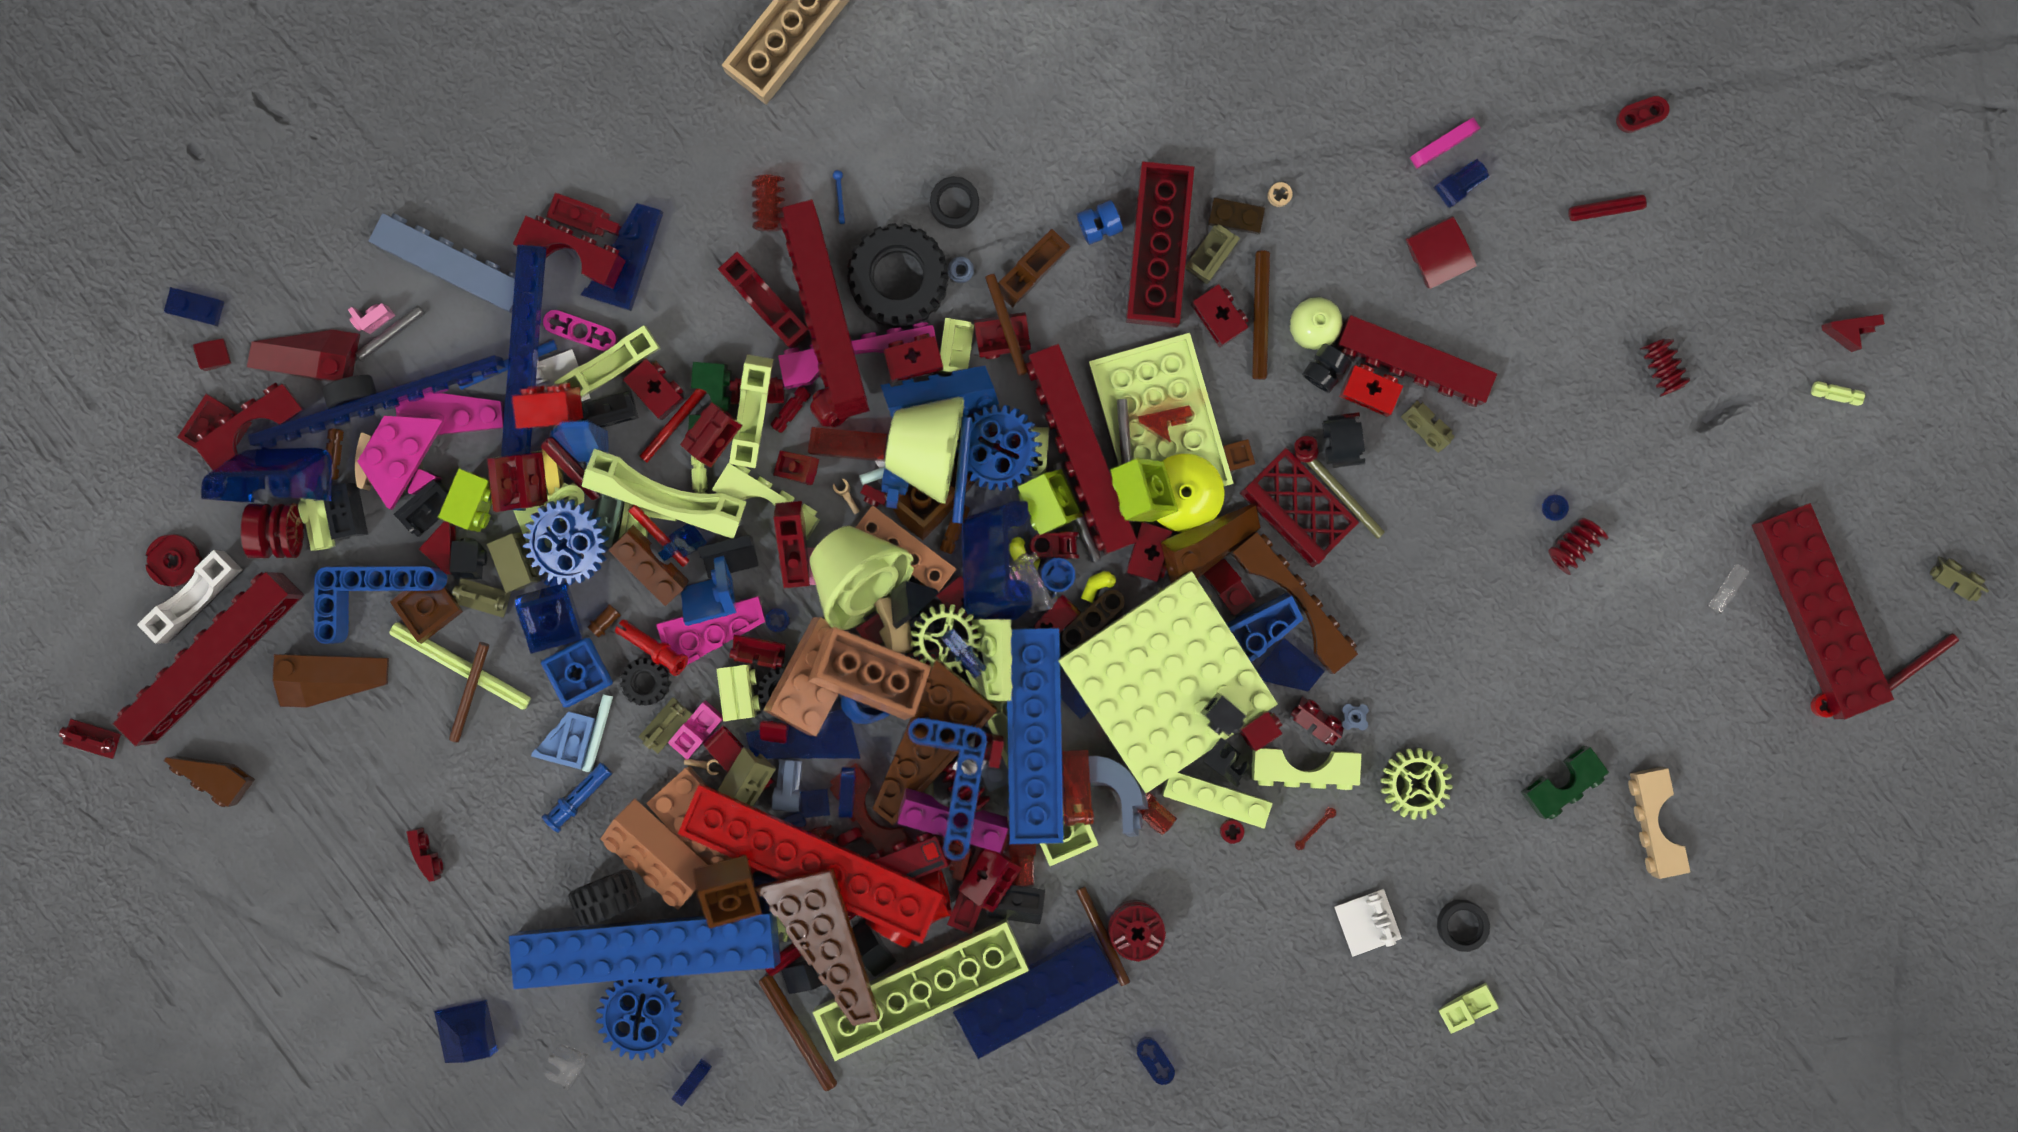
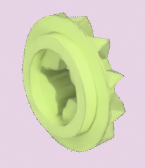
(570, 491)

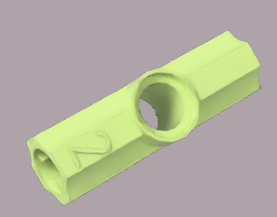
(314, 516)

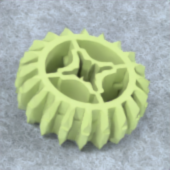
(923, 635)
(1408, 791)

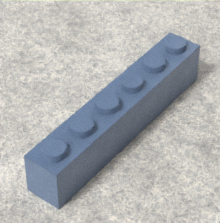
(444, 261)

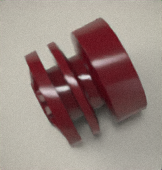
(272, 530)
(1137, 915)

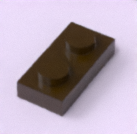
(1236, 216)

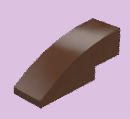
(1032, 267)

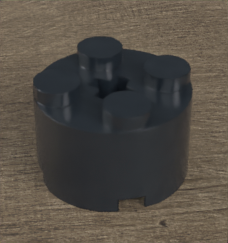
(1344, 439)

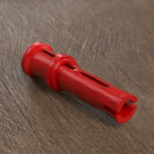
(660, 652)

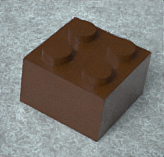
(727, 891)

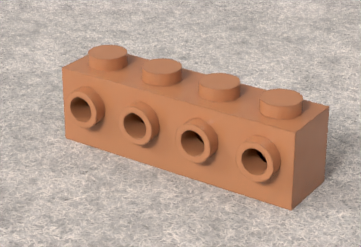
(927, 565)

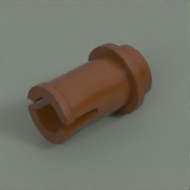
(604, 620)

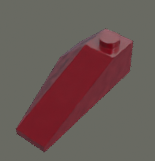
(313, 355)

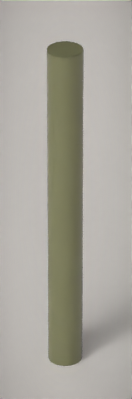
(1346, 498)

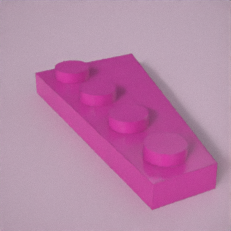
(458, 412)
(709, 635)

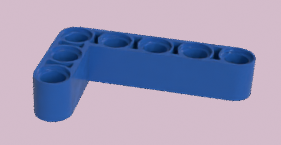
(368, 581)
(961, 778)

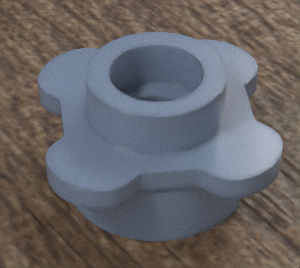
(1360, 711)

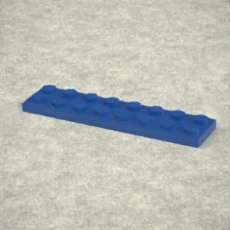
(1035, 738)

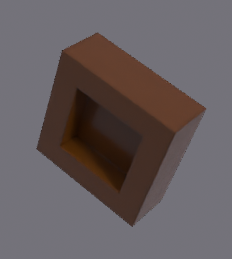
(1239, 455)

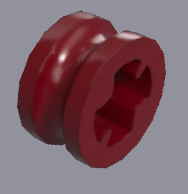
(1304, 455)
(1238, 836)

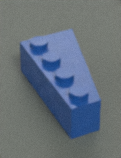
(971, 384)
(1265, 625)

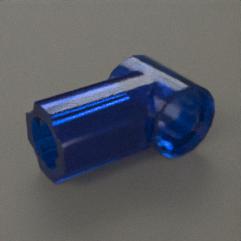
(1456, 186)

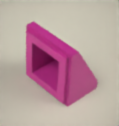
(420, 480)

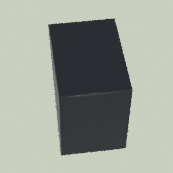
(909, 600)
(872, 949)
(801, 977)

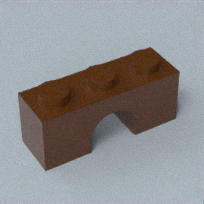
(659, 578)

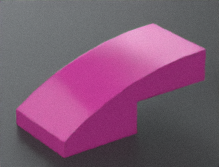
(696, 730)

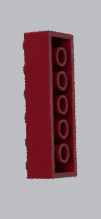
(1160, 244)

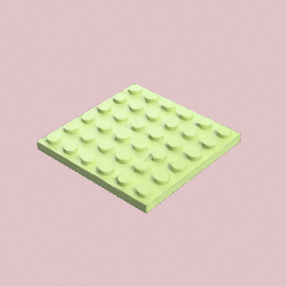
(1156, 675)

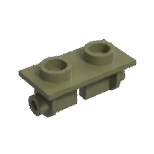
(1419, 419)
(1968, 584)
(481, 597)
(665, 725)

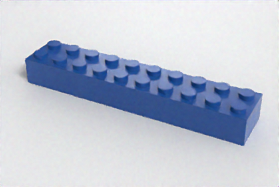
(642, 950)

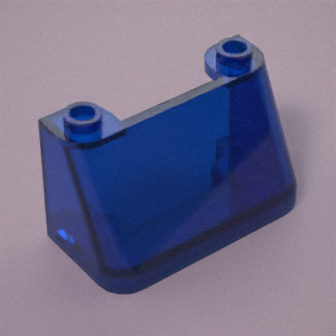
(290, 473)
(986, 564)

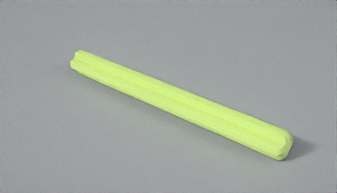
(461, 666)

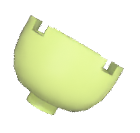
(1316, 323)

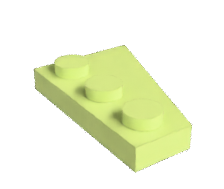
(996, 656)

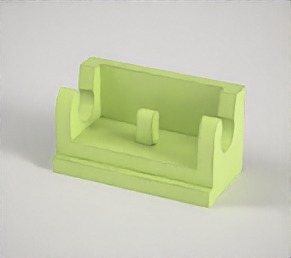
(956, 345)

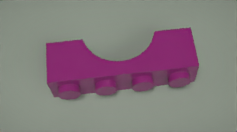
(927, 814)

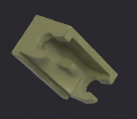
(1212, 253)
(512, 563)
(747, 777)

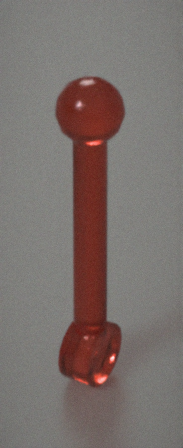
(1329, 813)

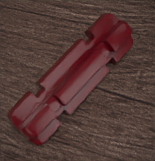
(790, 409)

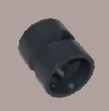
(1325, 369)

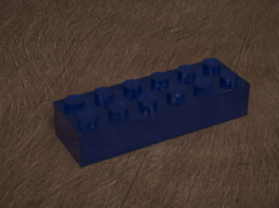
(1035, 996)

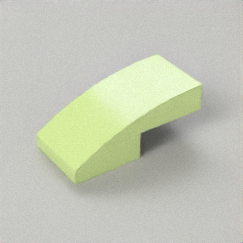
(1468, 1007)

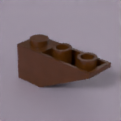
(219, 779)

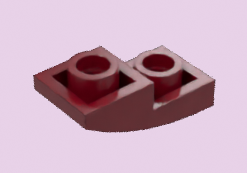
(429, 863)

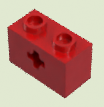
(1357, 392)

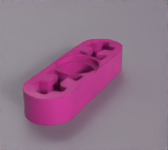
(1445, 143)
(564, 317)

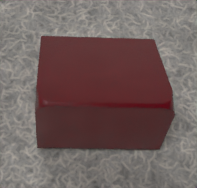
(212, 354)
(774, 731)

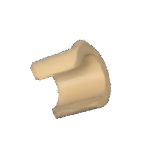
(847, 496)
(702, 764)

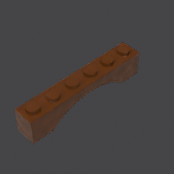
(1328, 643)

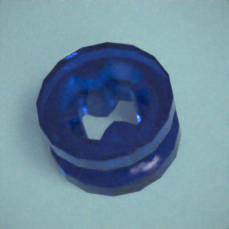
(776, 628)

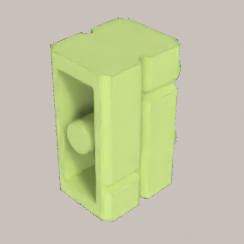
(738, 692)

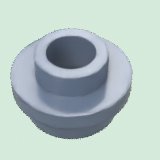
(960, 261)

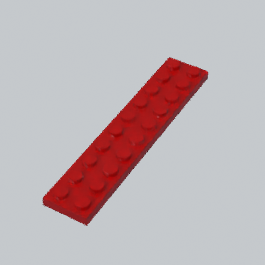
(790, 852)

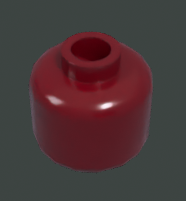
(822, 412)

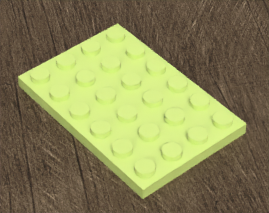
(1154, 381)

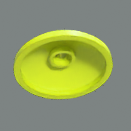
(1205, 488)

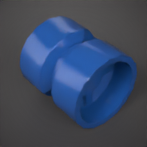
(1108, 218)
(1058, 575)

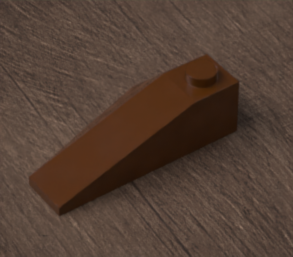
(921, 512)
(1209, 543)
(319, 679)

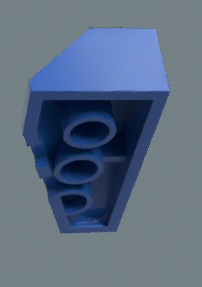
(581, 439)

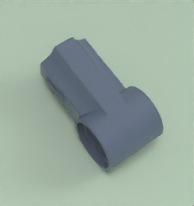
(788, 792)

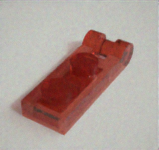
(1076, 787)

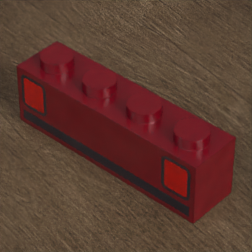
(916, 858)

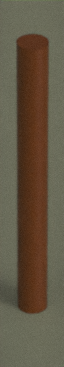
(1006, 324)
(469, 691)
(1103, 936)

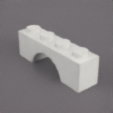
(207, 582)

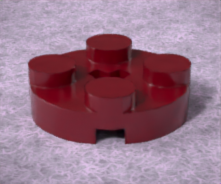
(158, 560)

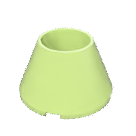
(925, 445)
(854, 572)

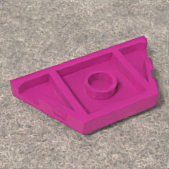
(396, 454)

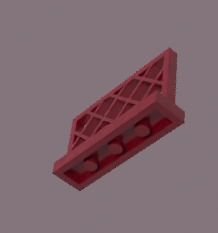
(1283, 523)

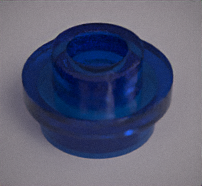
(1562, 504)

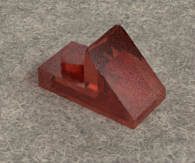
(1157, 422)

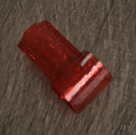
(1157, 816)
(1023, 856)

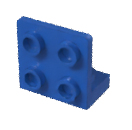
(709, 598)

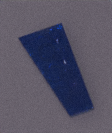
(635, 247)
(833, 741)

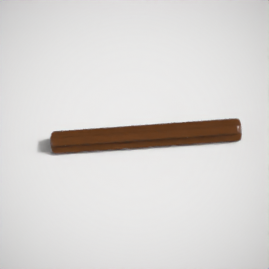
(1261, 315)
(798, 1032)

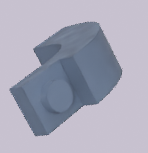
(1133, 798)

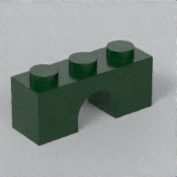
(712, 379)
(1585, 772)

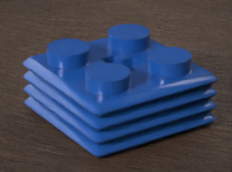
(561, 665)

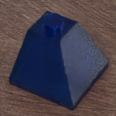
(466, 1032)

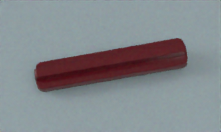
(1607, 207)
(567, 464)

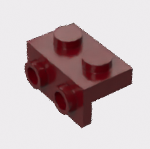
(991, 337)

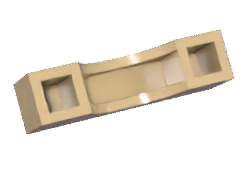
(1651, 790)

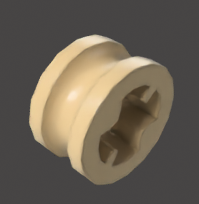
(1282, 202)

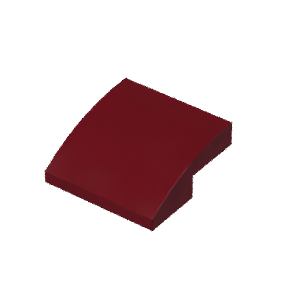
(1441, 252)
(207, 416)
(517, 481)

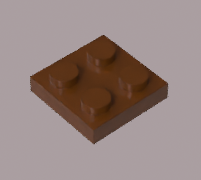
(426, 610)

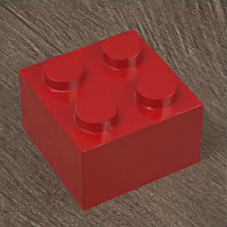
(547, 407)

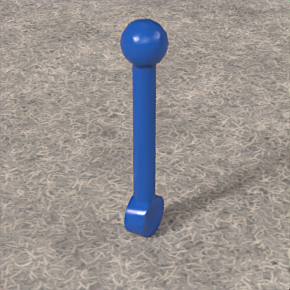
(837, 175)

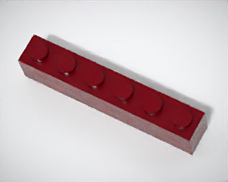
(1416, 361)

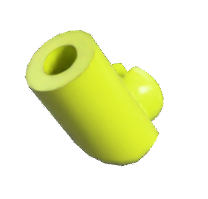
(1017, 548)
(1097, 582)

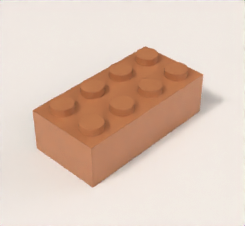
(869, 673)
(796, 699)
(671, 807)
(653, 853)

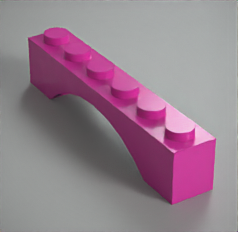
(801, 367)

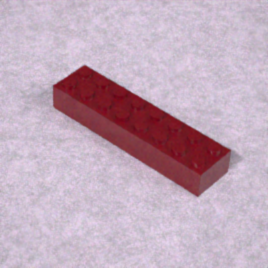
(823, 310)
(1081, 449)
(1822, 612)
(207, 658)

